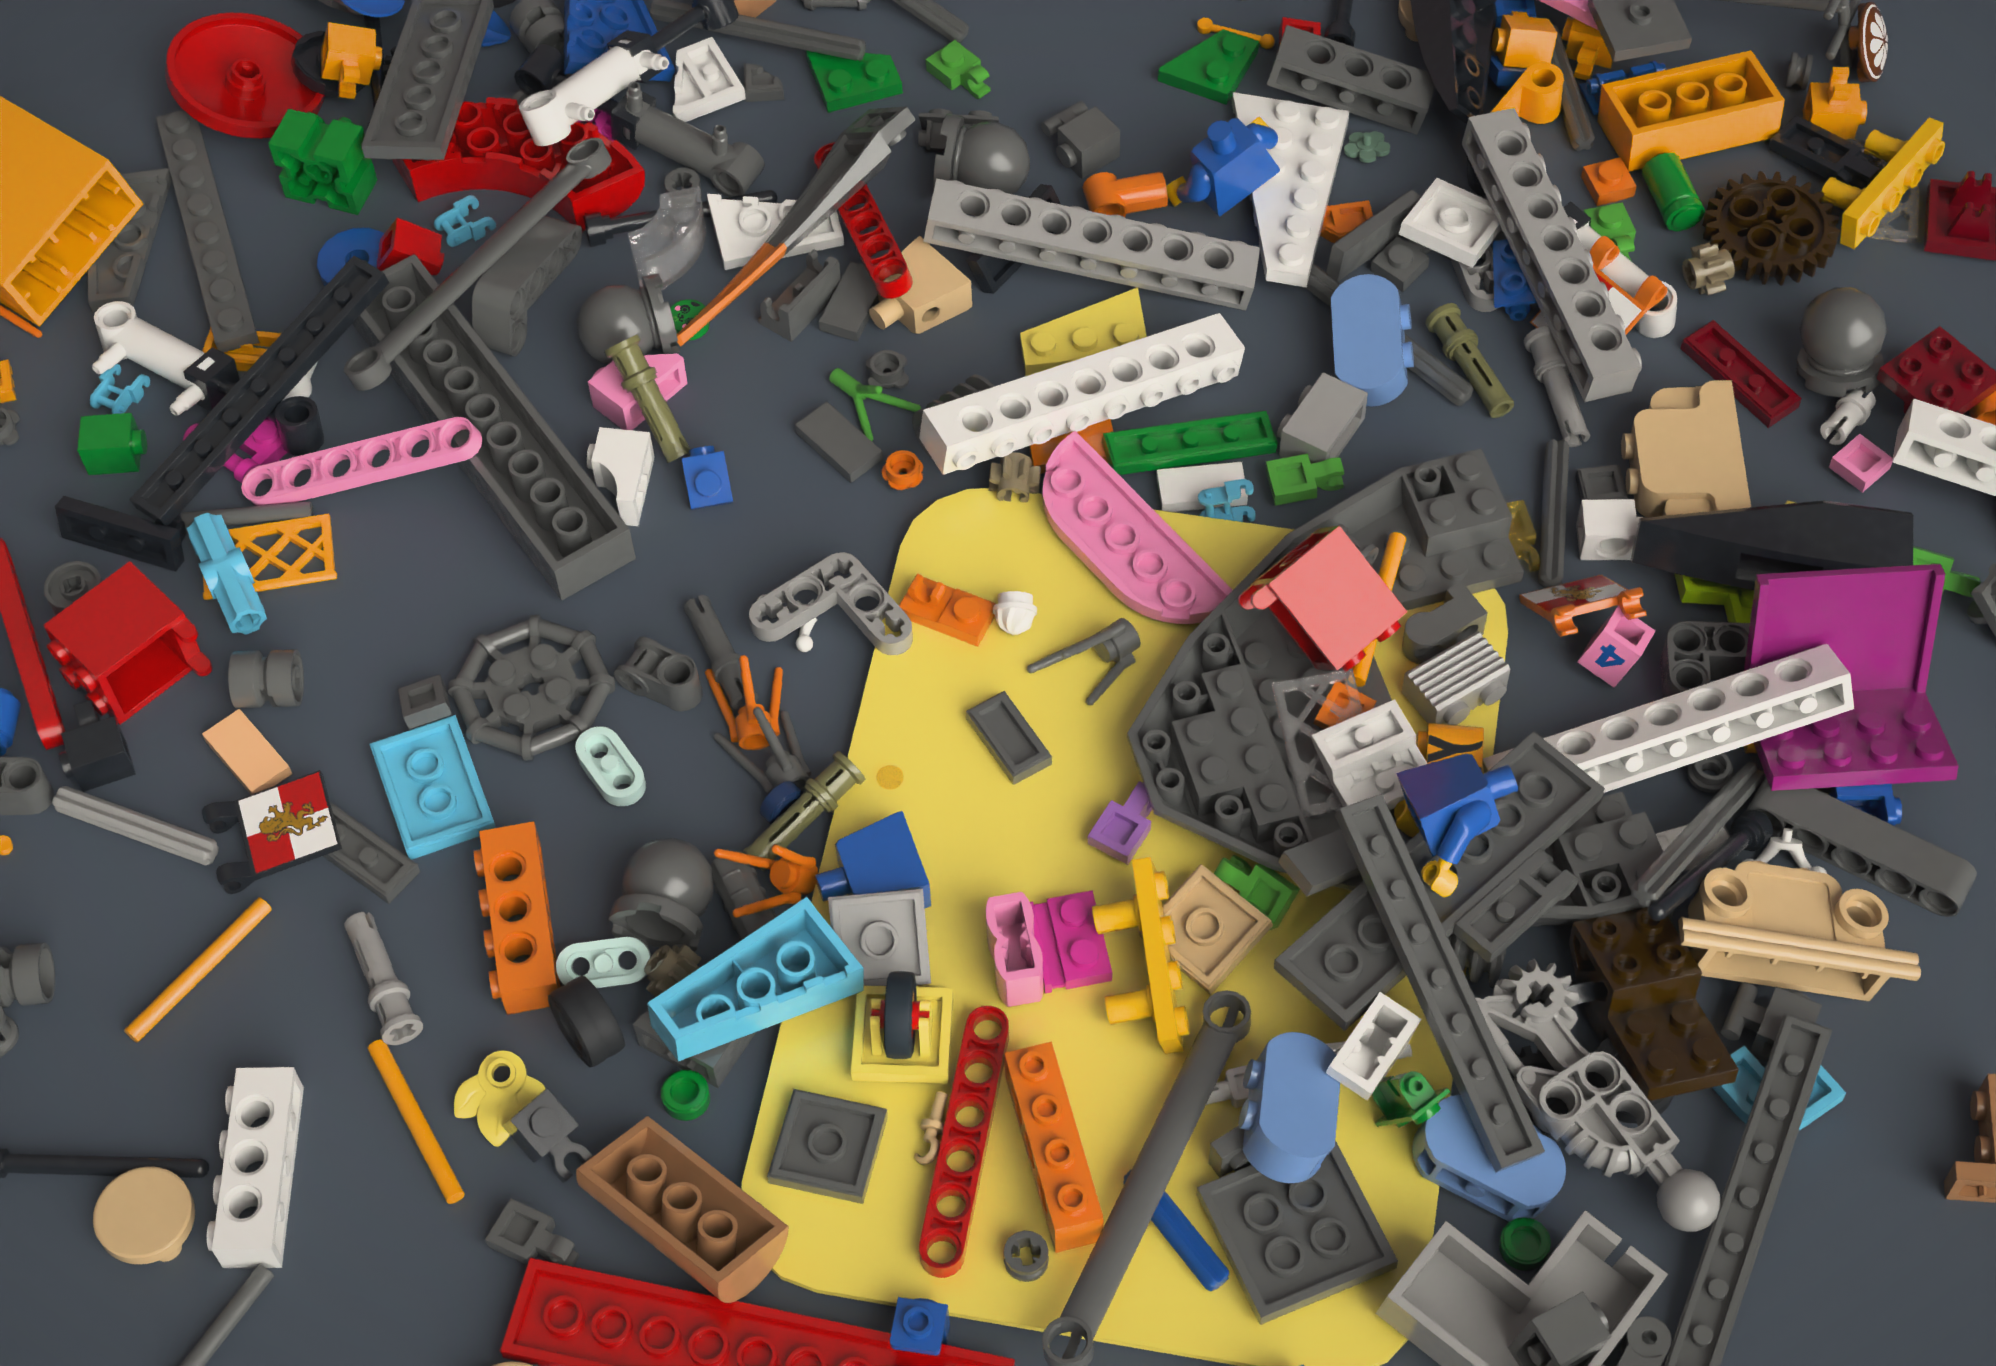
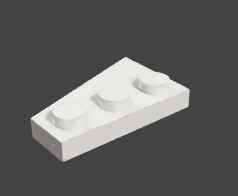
(747, 224)

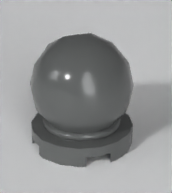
(983, 155)
(623, 312)
(1841, 342)
(664, 894)

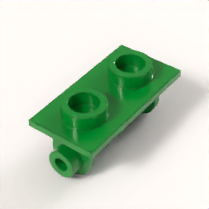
(1406, 1099)

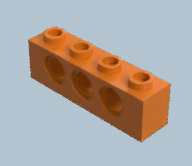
(506, 853)
(1053, 1147)

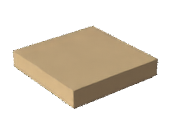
(1212, 928)

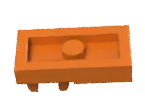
(948, 610)

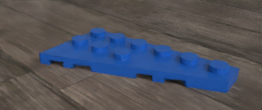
(596, 22)

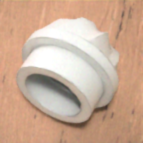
(1014, 611)

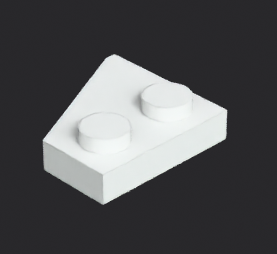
(704, 81)

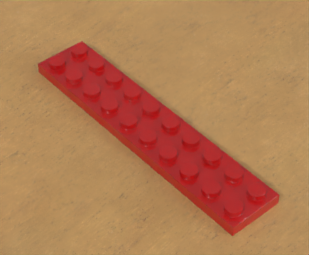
(612, 1320)

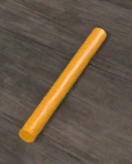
(1387, 573)
(197, 970)
(416, 1122)

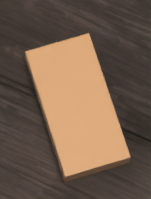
(246, 753)

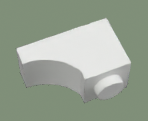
(623, 465)
(1373, 1046)

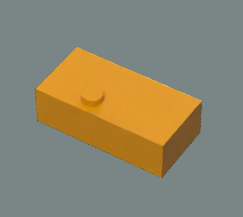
(1690, 109)

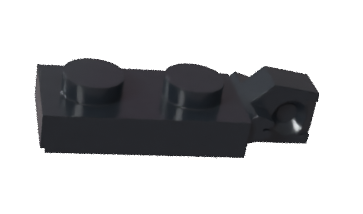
(1823, 153)

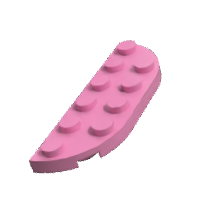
(1125, 538)

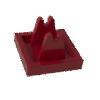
(1961, 217)
(1939, 373)

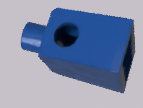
(876, 861)

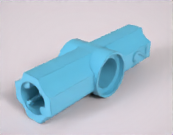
(226, 573)

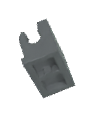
(802, 299)

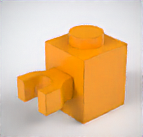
(1524, 40)
(1586, 47)
(349, 56)
(1836, 105)

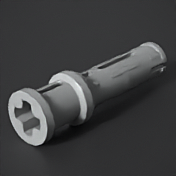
(1554, 374)
(387, 994)

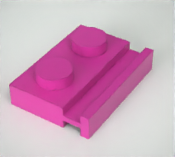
(1069, 942)

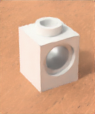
(1606, 529)

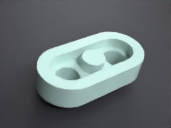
(612, 769)
(604, 961)

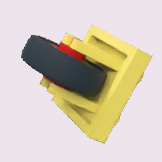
(902, 1032)

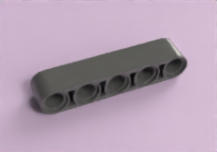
(1869, 847)

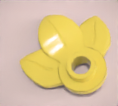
(496, 1101)

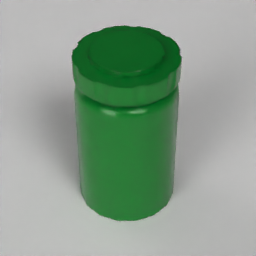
(1673, 192)

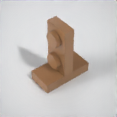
(1978, 1179)

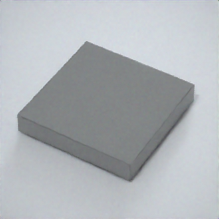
(884, 933)

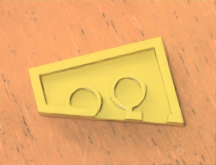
(1083, 332)

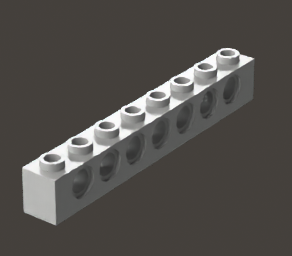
(1073, 253)
(1551, 255)

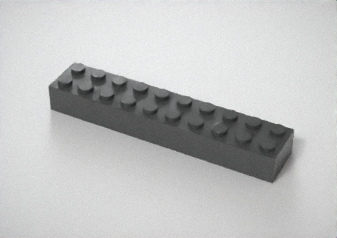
(522, 463)

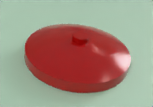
(237, 74)

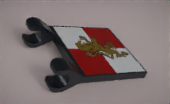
(278, 829)

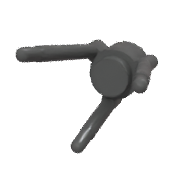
(1111, 643)
(781, 765)

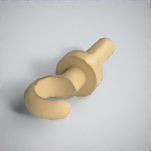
(932, 1128)

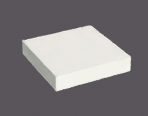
(1452, 222)

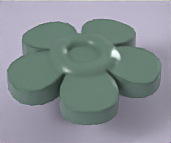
(1366, 146)

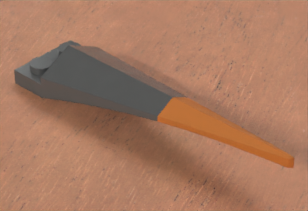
(849, 166)

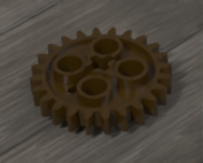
(1772, 227)

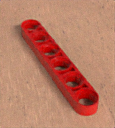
(874, 241)
(28, 654)
(961, 1138)

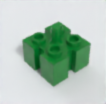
(322, 161)

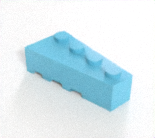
(757, 983)

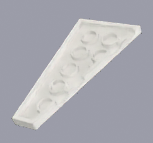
(1295, 200)

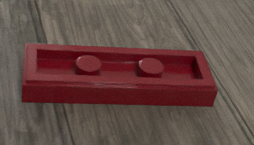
(1752, 381)

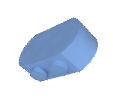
(1371, 337)
(1290, 1108)
(1453, 1157)

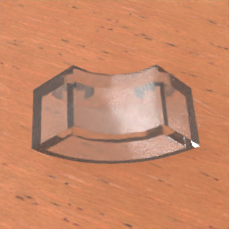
(672, 238)

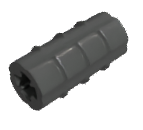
(737, 887)

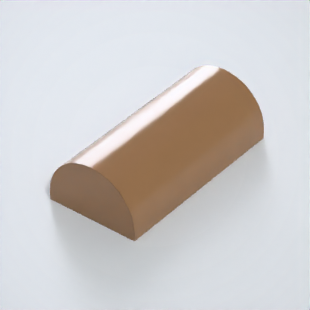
(686, 1209)

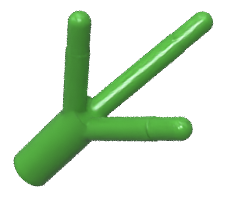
(860, 392)

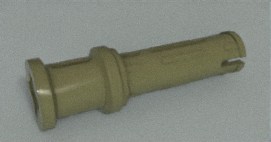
(1461, 346)
(640, 381)
(819, 796)

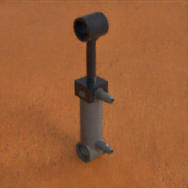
(639, 122)

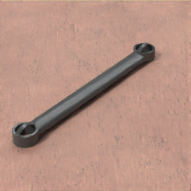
(372, 365)
(1147, 1180)

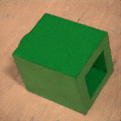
(111, 443)

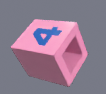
(1616, 647)

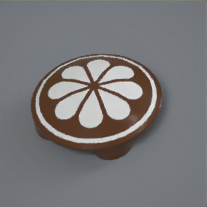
(1871, 42)

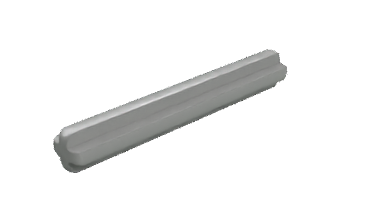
(135, 825)

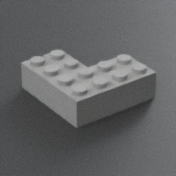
(1471, 1307)

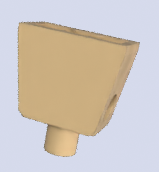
(935, 296)

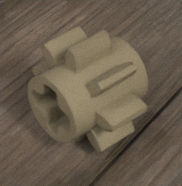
(1708, 269)
(1014, 474)
(669, 967)

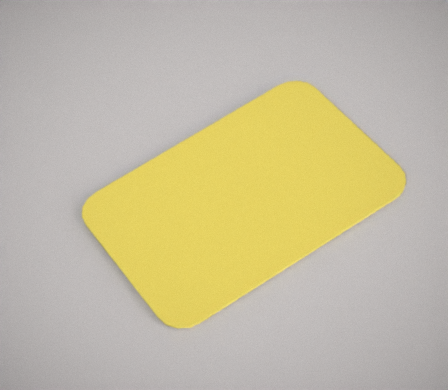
(1032, 838)

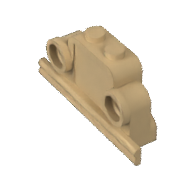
(1687, 452)
(1792, 932)

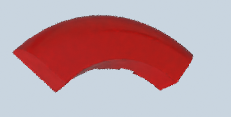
(497, 153)

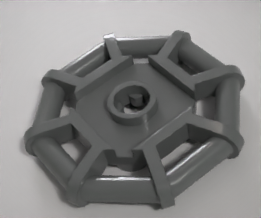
(529, 665)

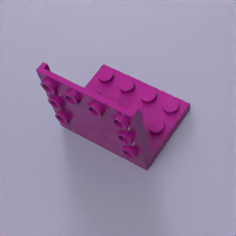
(1884, 634)

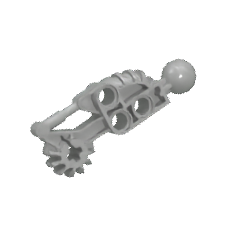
(1590, 1128)

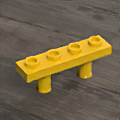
(1904, 170)
(1164, 975)

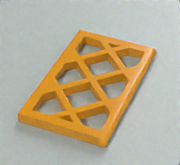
(288, 530)

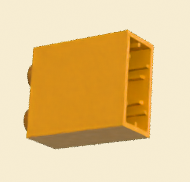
(55, 211)

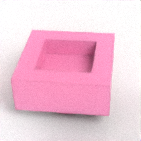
(1861, 463)

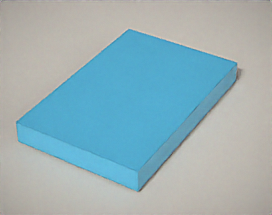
(432, 787)

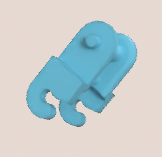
(467, 230)
(130, 394)
(1225, 495)

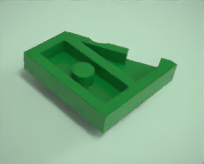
(1212, 67)
(852, 82)

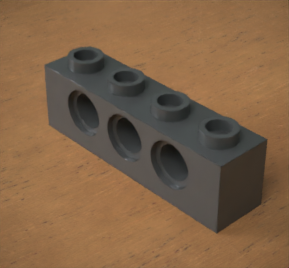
(1351, 80)

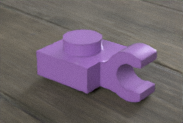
(1123, 828)

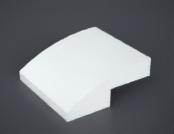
(1367, 754)

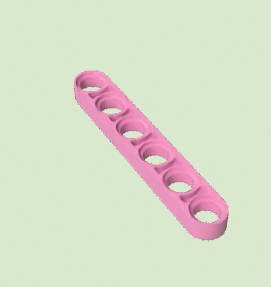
(361, 457)

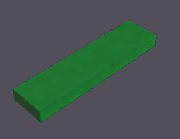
(1189, 443)

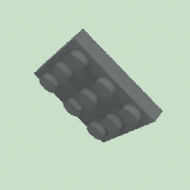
(1296, 1238)

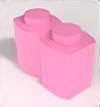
(1014, 949)

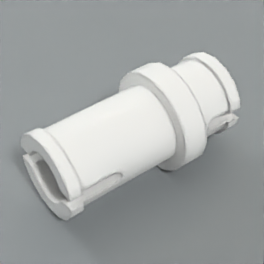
(1849, 413)

